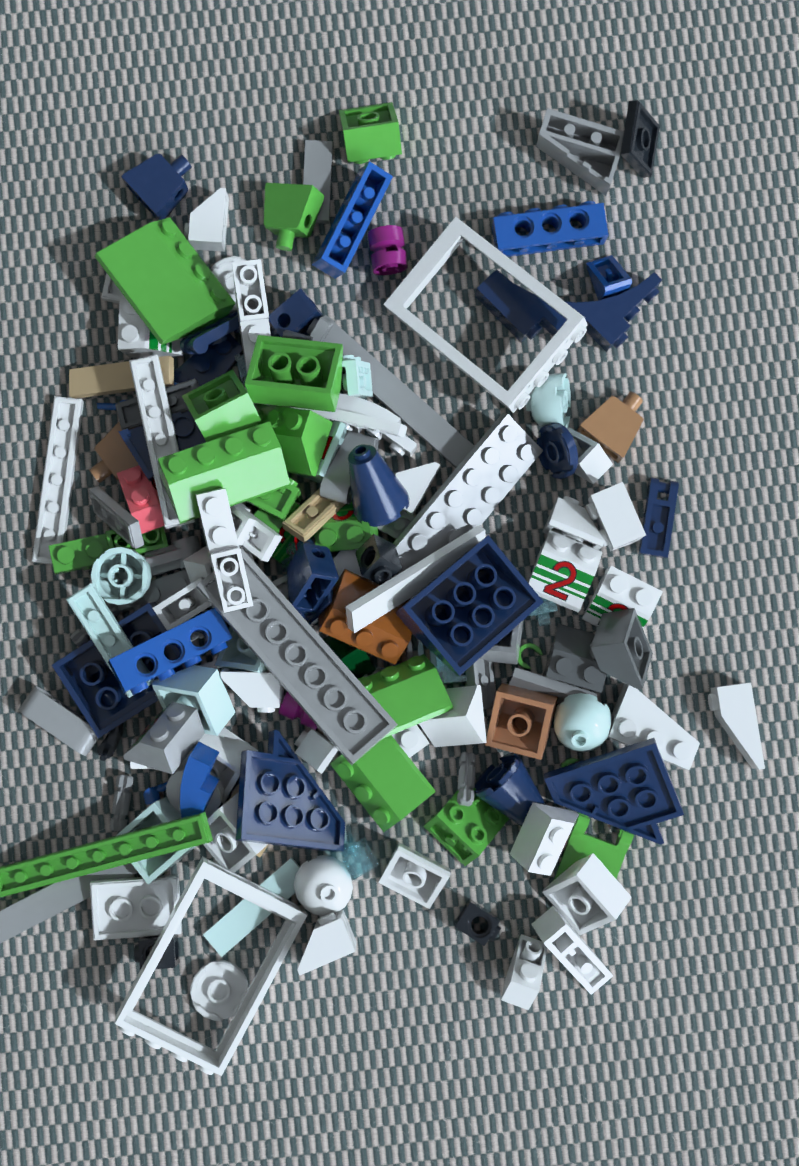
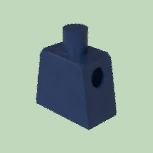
(158, 184)
(298, 311)
(310, 576)

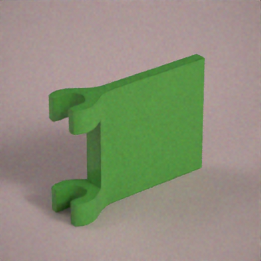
(583, 844)

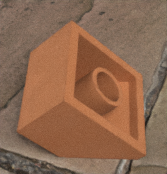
(521, 721)

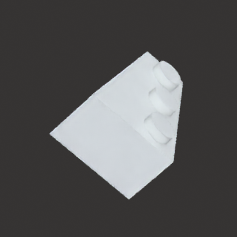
(640, 719)

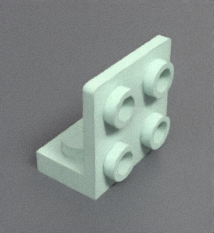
(357, 377)

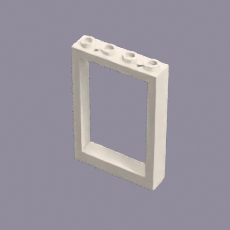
(538, 370)
(181, 1046)

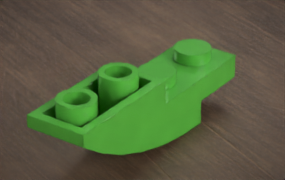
(83, 552)

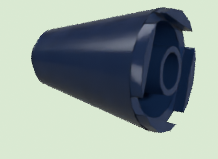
(375, 488)
(508, 788)

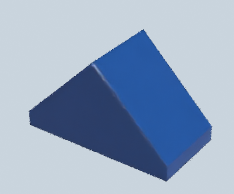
(608, 277)

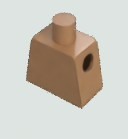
(614, 425)
(114, 455)

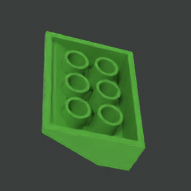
(165, 281)

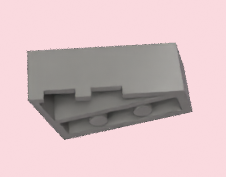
(582, 147)

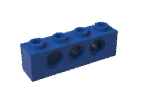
(352, 220)
(538, 240)
(125, 664)

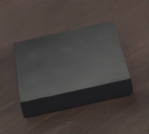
(640, 139)

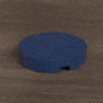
(558, 449)

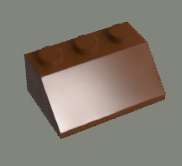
(382, 638)

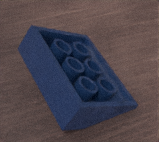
(470, 606)
(95, 685)

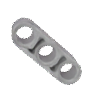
(336, 481)
(59, 720)

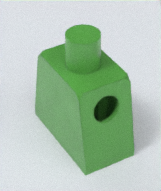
(291, 211)

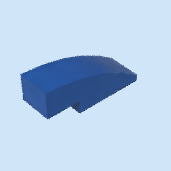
(197, 783)

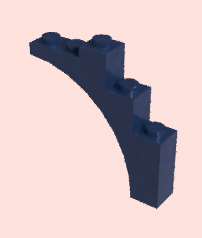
(524, 311)

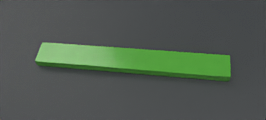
(105, 854)

